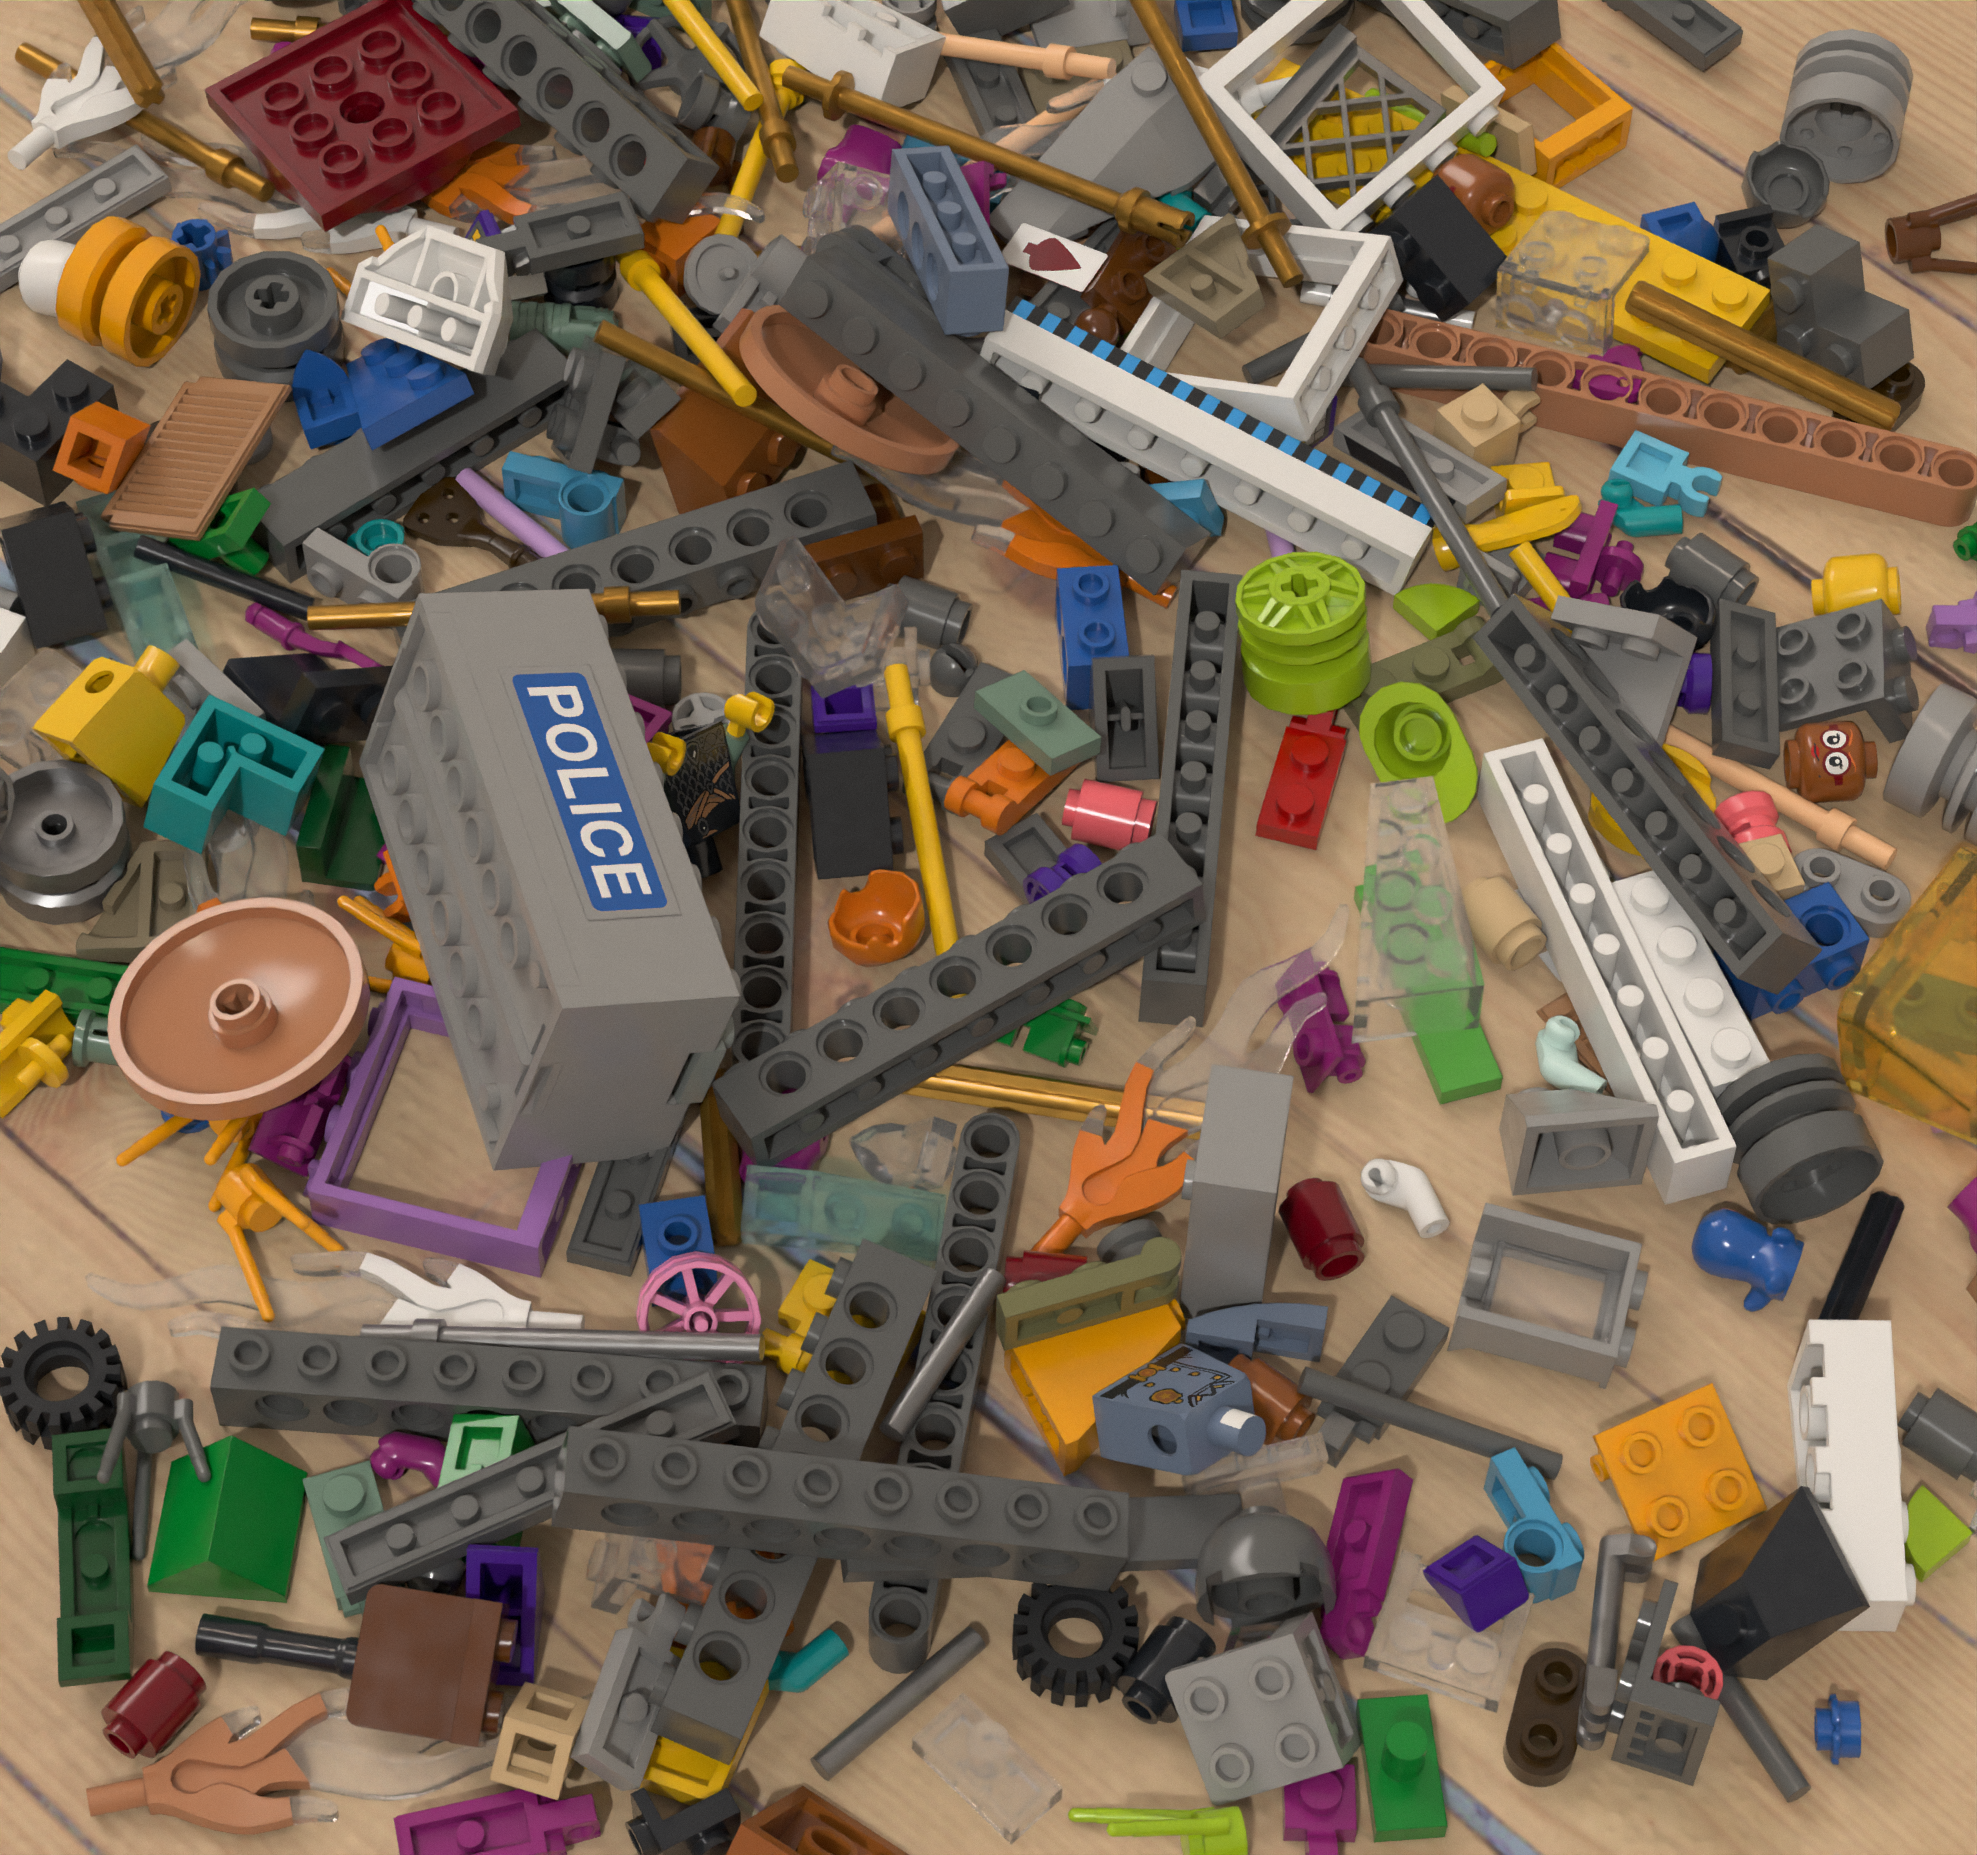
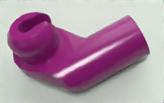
(409, 1451)

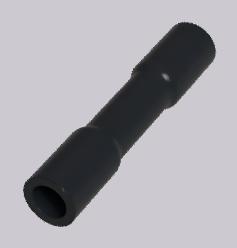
(259, 1643)

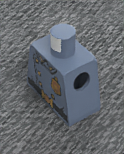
(1178, 1414)

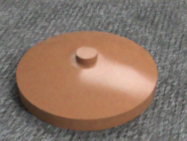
(839, 397)
(238, 1008)

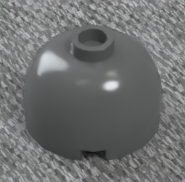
(1263, 1569)

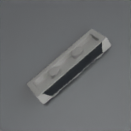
(1465, 481)

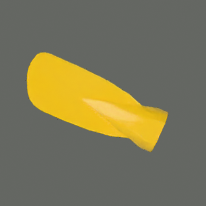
(1513, 528)

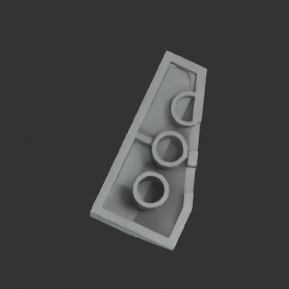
(1123, 140)

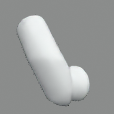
(1406, 1189)

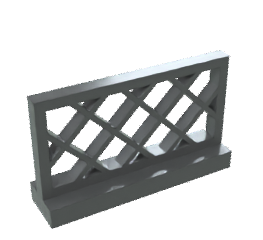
(1308, 96)

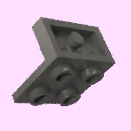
(1659, 1723)

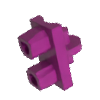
(1598, 560)

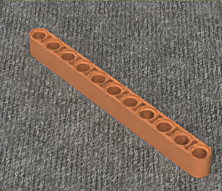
(1712, 425)

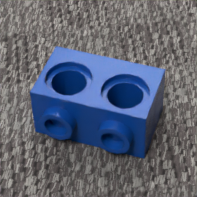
(1087, 625)
(1833, 968)

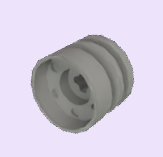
(1849, 103)
(1939, 761)

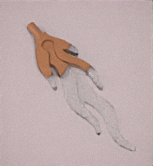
(221, 1778)

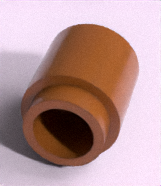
(1276, 1400)

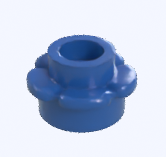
(1838, 1729)

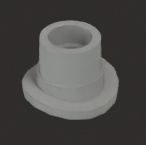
(716, 271)

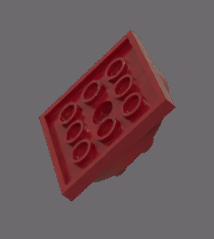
(376, 66)

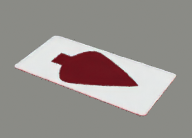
(1053, 257)

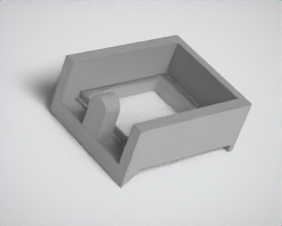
(1549, 1294)

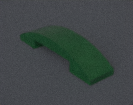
(94, 1562)

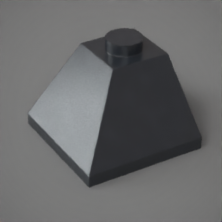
(1774, 1590)

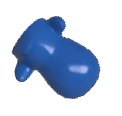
(1742, 1250)

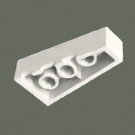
(1852, 1457)

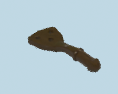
(466, 532)

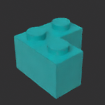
(234, 765)

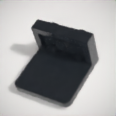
(309, 697)

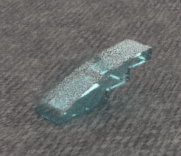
(141, 592)

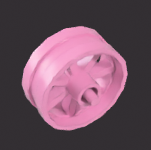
(697, 1309)

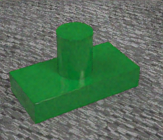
(231, 533)
(1401, 1768)

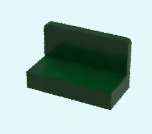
(340, 827)

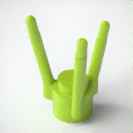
(1200, 1830)

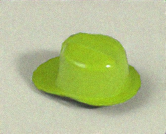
(1417, 735)

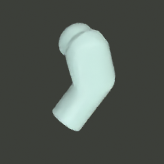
(1559, 1058)

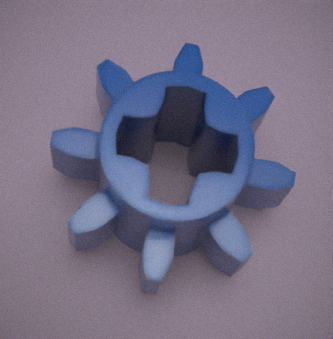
(209, 246)

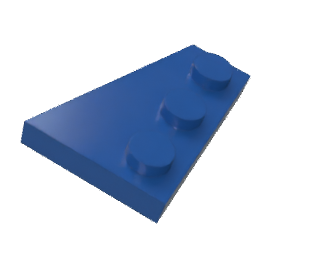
(401, 389)

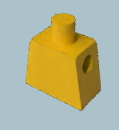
(118, 721)

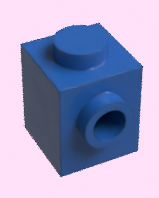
(673, 1230)

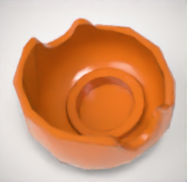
(878, 921)

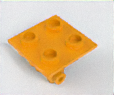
(1679, 1471)

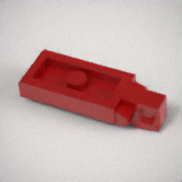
(1303, 781)

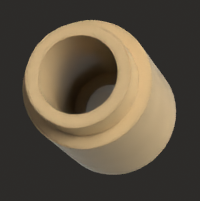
(1502, 923)

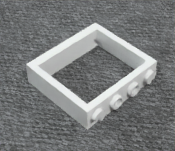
(1395, 181)
(1366, 281)

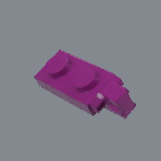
(1362, 1555)
(499, 1825)

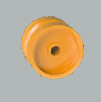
(127, 291)

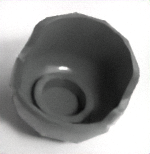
(1789, 181)

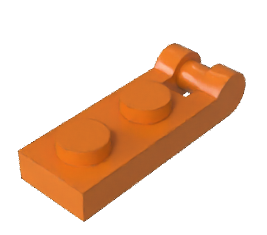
(1002, 789)

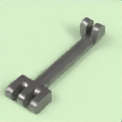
(1620, 1559)

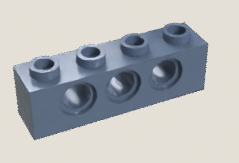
(947, 240)

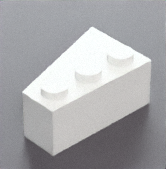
(880, 47)

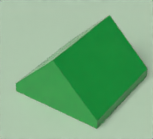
(232, 1532)

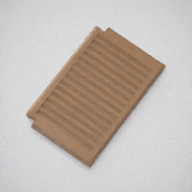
(194, 457)

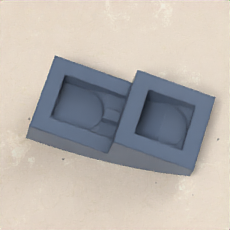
(1265, 1328)

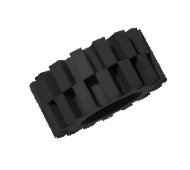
(52, 1351)
(1066, 1674)

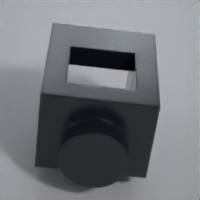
(1747, 241)

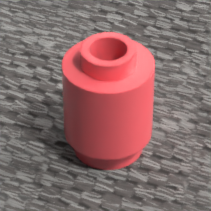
(1108, 815)

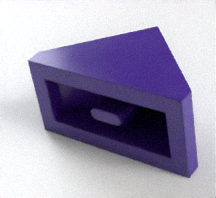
(512, 1578)

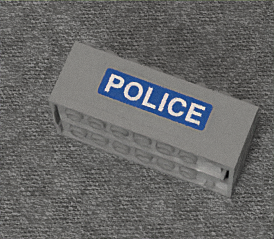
(547, 879)

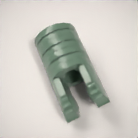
(559, 323)

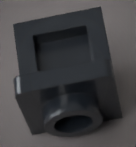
(697, 1830)

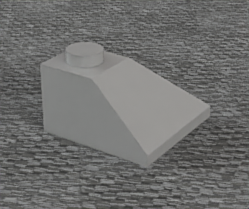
(1574, 1140)

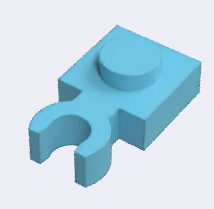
(1660, 472)

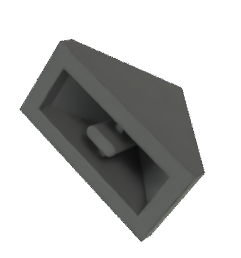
(1125, 717)

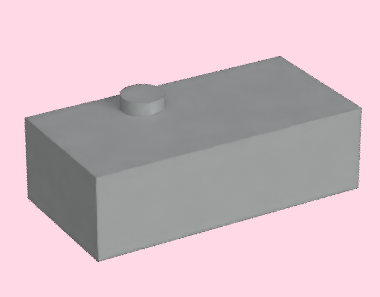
(1234, 1189)

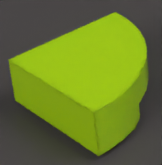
(1435, 607)
(1932, 1534)

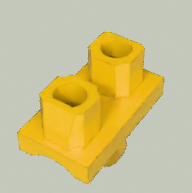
(32, 1047)

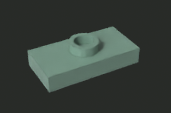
(1037, 722)

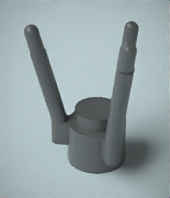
(151, 1420)

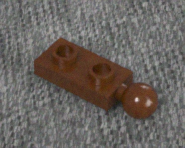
(1119, 288)

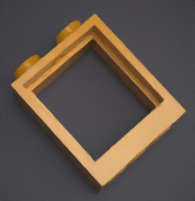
(1599, 113)

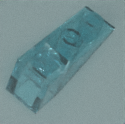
(837, 1212)

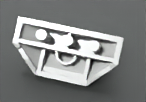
(437, 298)

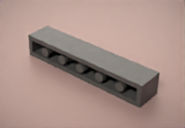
(361, 484)

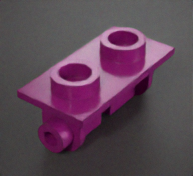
(1320, 1045)
(295, 1129)

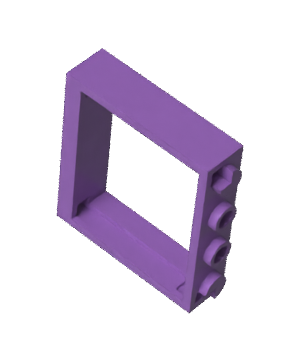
(346, 1132)

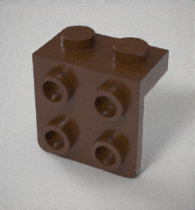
(874, 555)
(430, 1665)

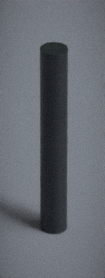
(223, 577)

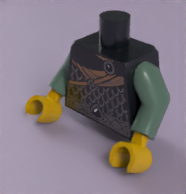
(701, 774)

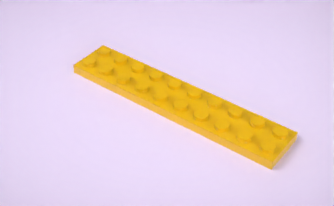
(1664, 265)

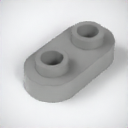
(1855, 886)

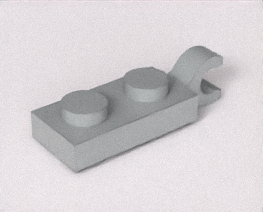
(618, 1721)

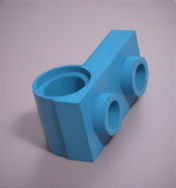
(585, 503)
(1533, 1527)

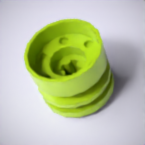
(1303, 633)

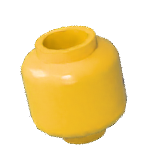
(1855, 581)

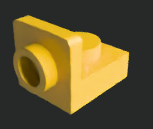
(1526, 486)

